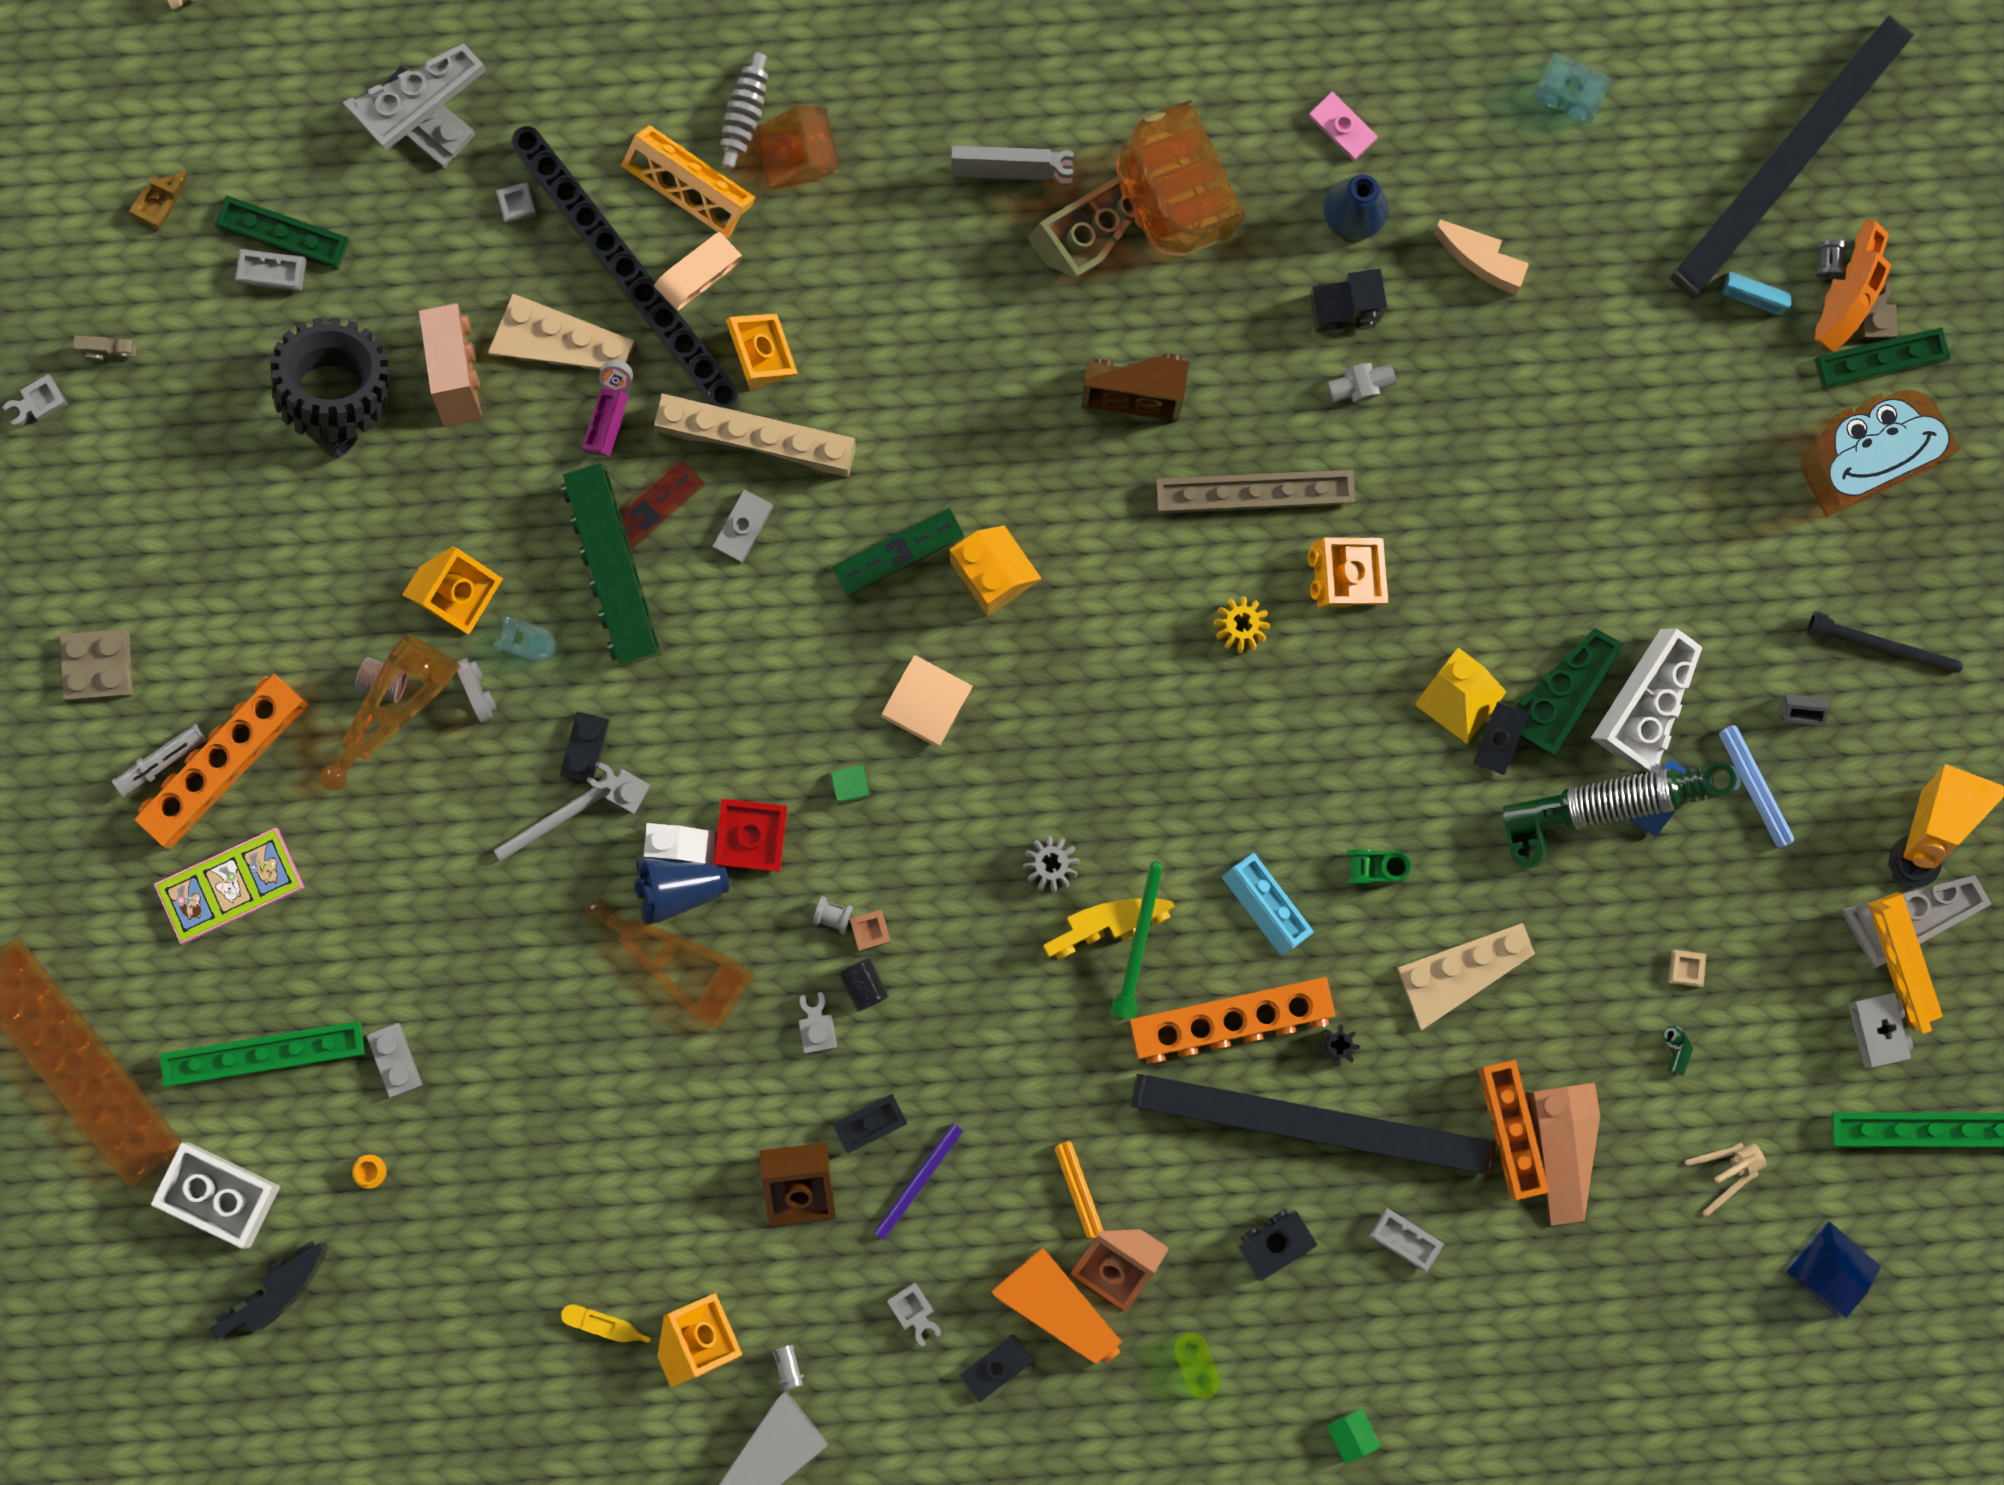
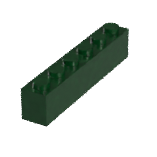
(611, 564)

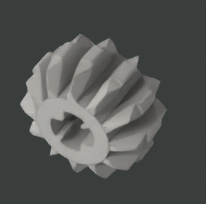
(1062, 860)

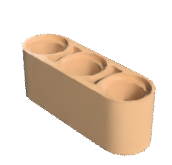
(698, 271)

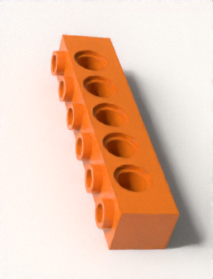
(240, 756)
(1313, 992)

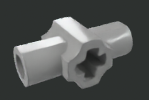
(1361, 383)

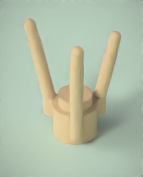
(1745, 1162)

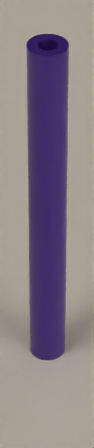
(918, 1181)

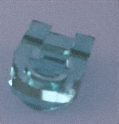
(536, 643)

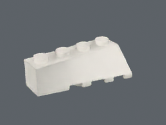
(1647, 705)

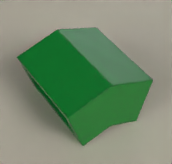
(1353, 1435)

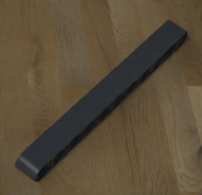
(1791, 156)
(618, 256)
(1313, 1124)

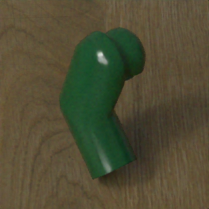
(1680, 1047)

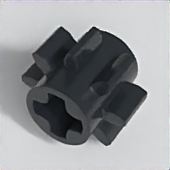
(1346, 1039)

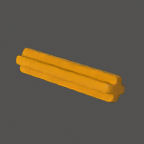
(1078, 1189)

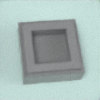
(516, 203)

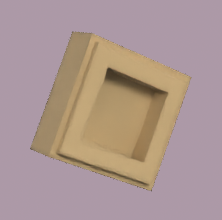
(1687, 968)

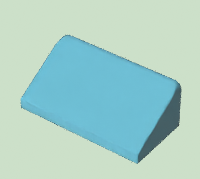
(1756, 294)

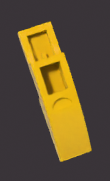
(1117, 916)

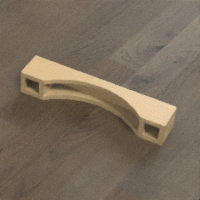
(724, 426)

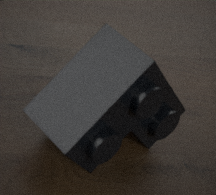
(1350, 303)

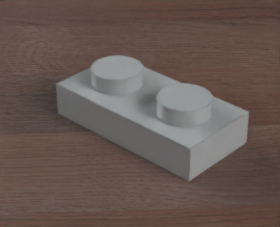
(394, 1060)

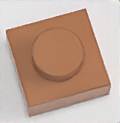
(870, 930)

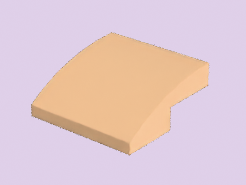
(926, 701)

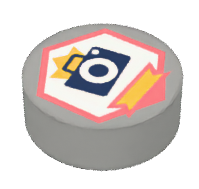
(615, 375)

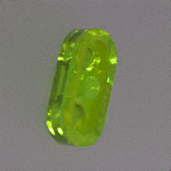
(1196, 1364)

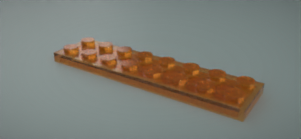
(81, 1068)

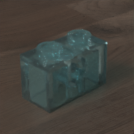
(1588, 84)

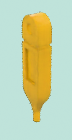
(601, 1324)

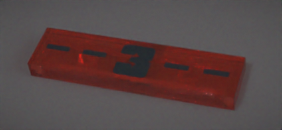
(660, 502)

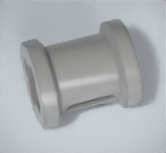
(832, 915)

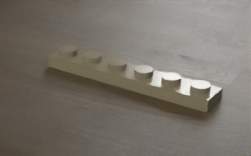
(1255, 491)

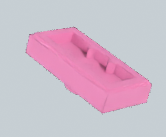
(1343, 126)

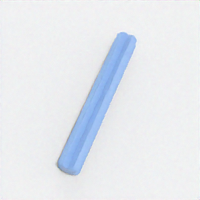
(1756, 786)

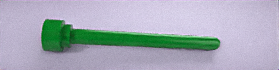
(1125, 1003)

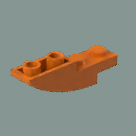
(1854, 297)

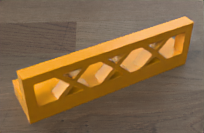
(692, 171)
(1905, 961)

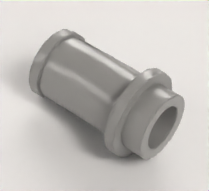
(787, 1367)

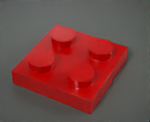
(750, 835)

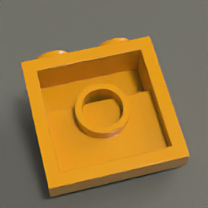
(1348, 572)

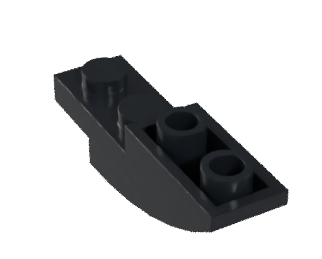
(283, 1287)

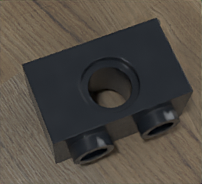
(1296, 1243)

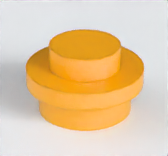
(369, 1171)

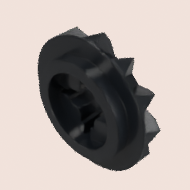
(1900, 867)

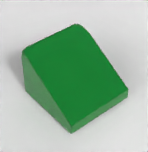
(850, 784)

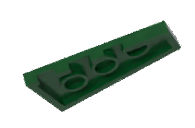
(1566, 691)

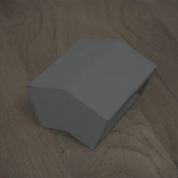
(1804, 702)

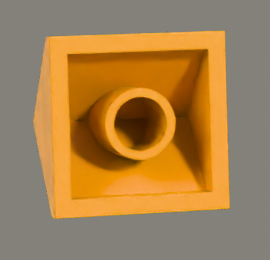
(761, 349)

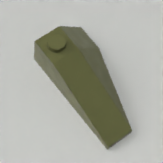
(1083, 231)

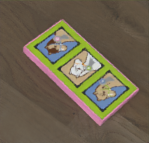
(229, 886)

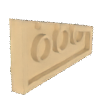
(546, 335)
(1453, 976)

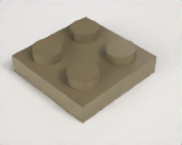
(96, 665)

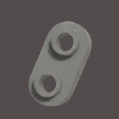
(481, 701)

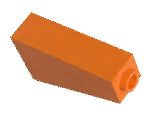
(1055, 1304)

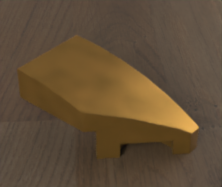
(158, 200)

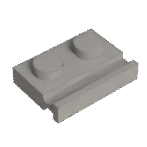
(441, 136)

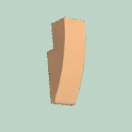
(1481, 256)

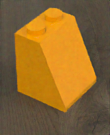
(993, 567)
(1947, 813)

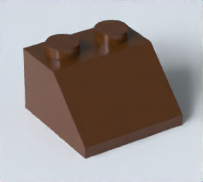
(797, 1184)

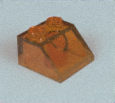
(797, 147)

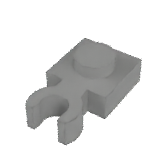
(39, 399)
(622, 789)
(817, 1030)
(911, 1309)

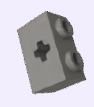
(1880, 1048)

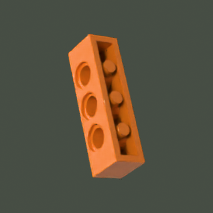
(1513, 1130)

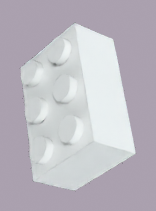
(215, 1195)

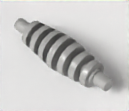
(744, 110)

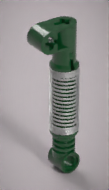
(1590, 805)

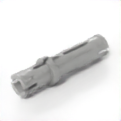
(160, 759)

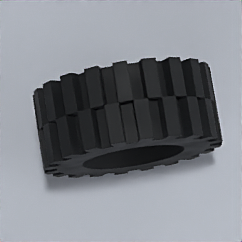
(322, 347)

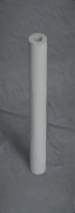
(549, 822)

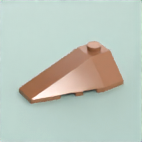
(1566, 1140)

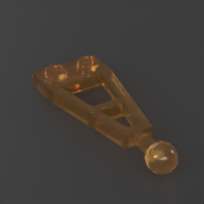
(414, 659)
(720, 993)

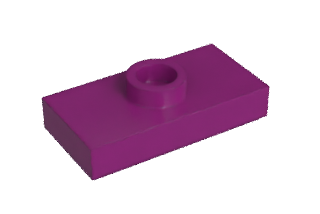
(605, 422)

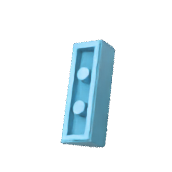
(1267, 904)

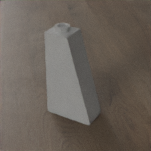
(778, 1447)

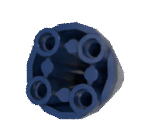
(1356, 208)
(676, 886)

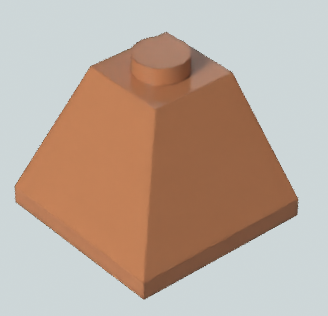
(1120, 1264)

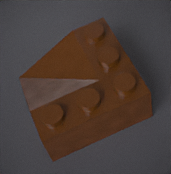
(1142, 389)

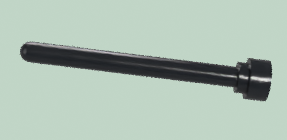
(1822, 626)

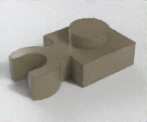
(1882, 318)
(97, 348)

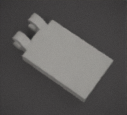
(1012, 163)

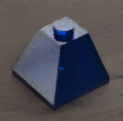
(1834, 1271)

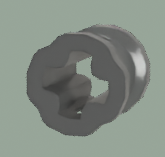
(1836, 269)

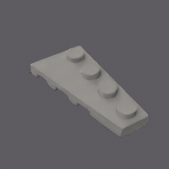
(403, 104)
(1930, 910)

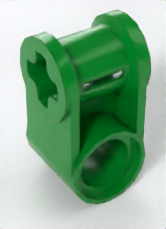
(1375, 867)

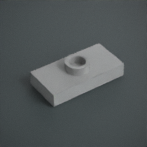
(270, 270)
(743, 526)
(1406, 1240)

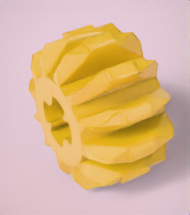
(1253, 624)

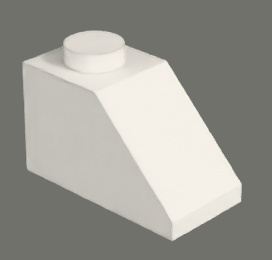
(679, 843)

